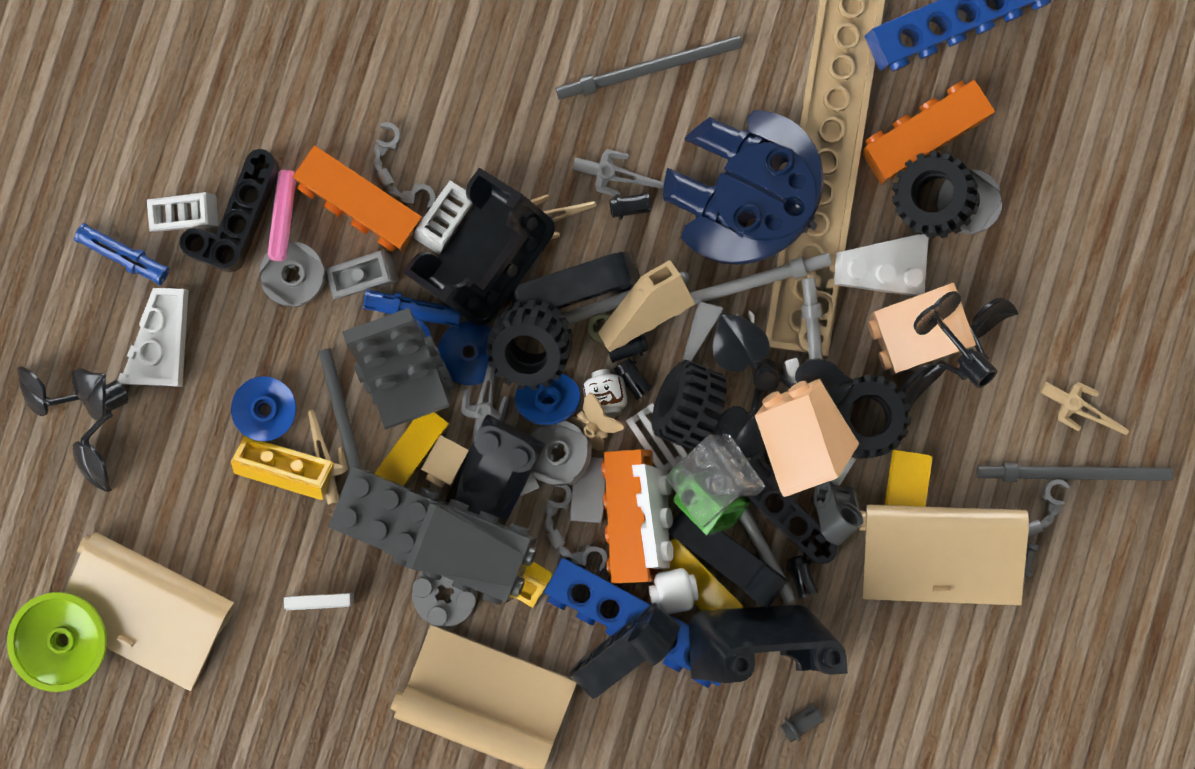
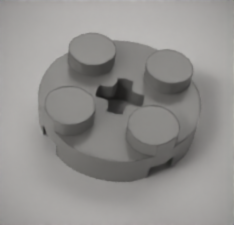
(988, 207)
(296, 292)
(577, 457)
(438, 612)

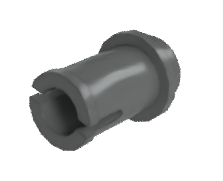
(801, 723)

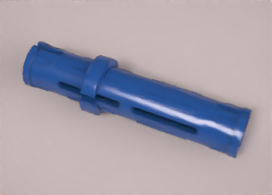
(154, 271)
(420, 309)

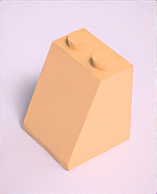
(903, 346)
(804, 436)

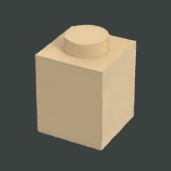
(444, 462)

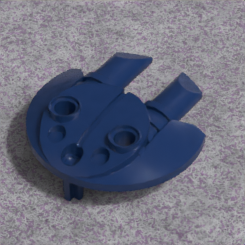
(750, 189)

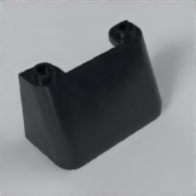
(486, 252)
(727, 639)

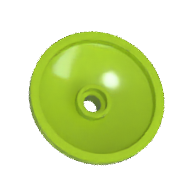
(36, 644)

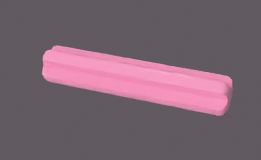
(281, 216)

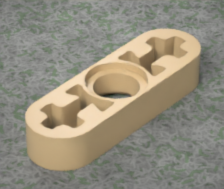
(830, 299)

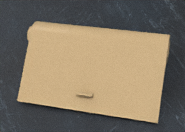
(944, 554)
(149, 609)
(485, 699)

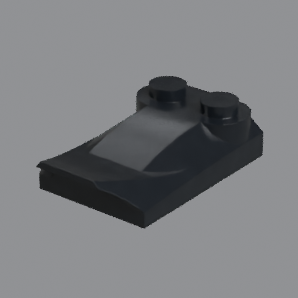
(496, 469)

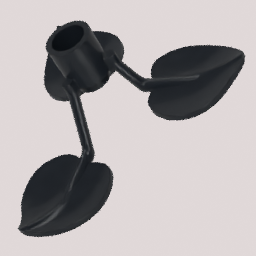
(744, 344)
(972, 364)
(99, 401)

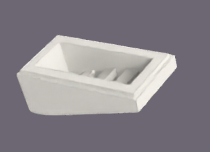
(203, 212)
(430, 239)

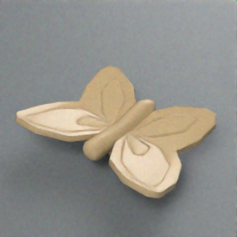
(594, 422)

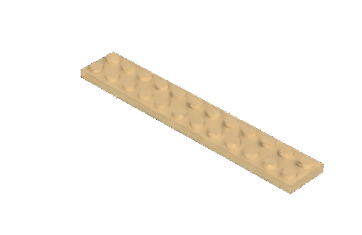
(835, 121)

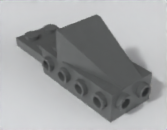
(399, 368)
(435, 535)

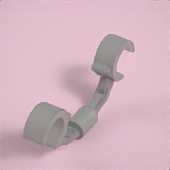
(385, 178)
(1054, 507)
(556, 538)

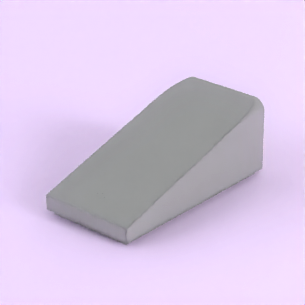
(362, 274)
(703, 321)
(588, 494)

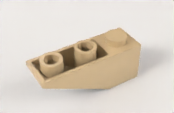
(649, 303)

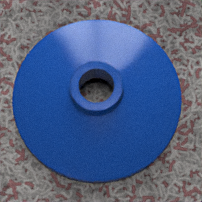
(451, 347)
(549, 404)
(247, 405)

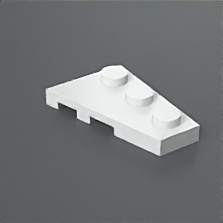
(885, 267)
(160, 344)
(659, 518)

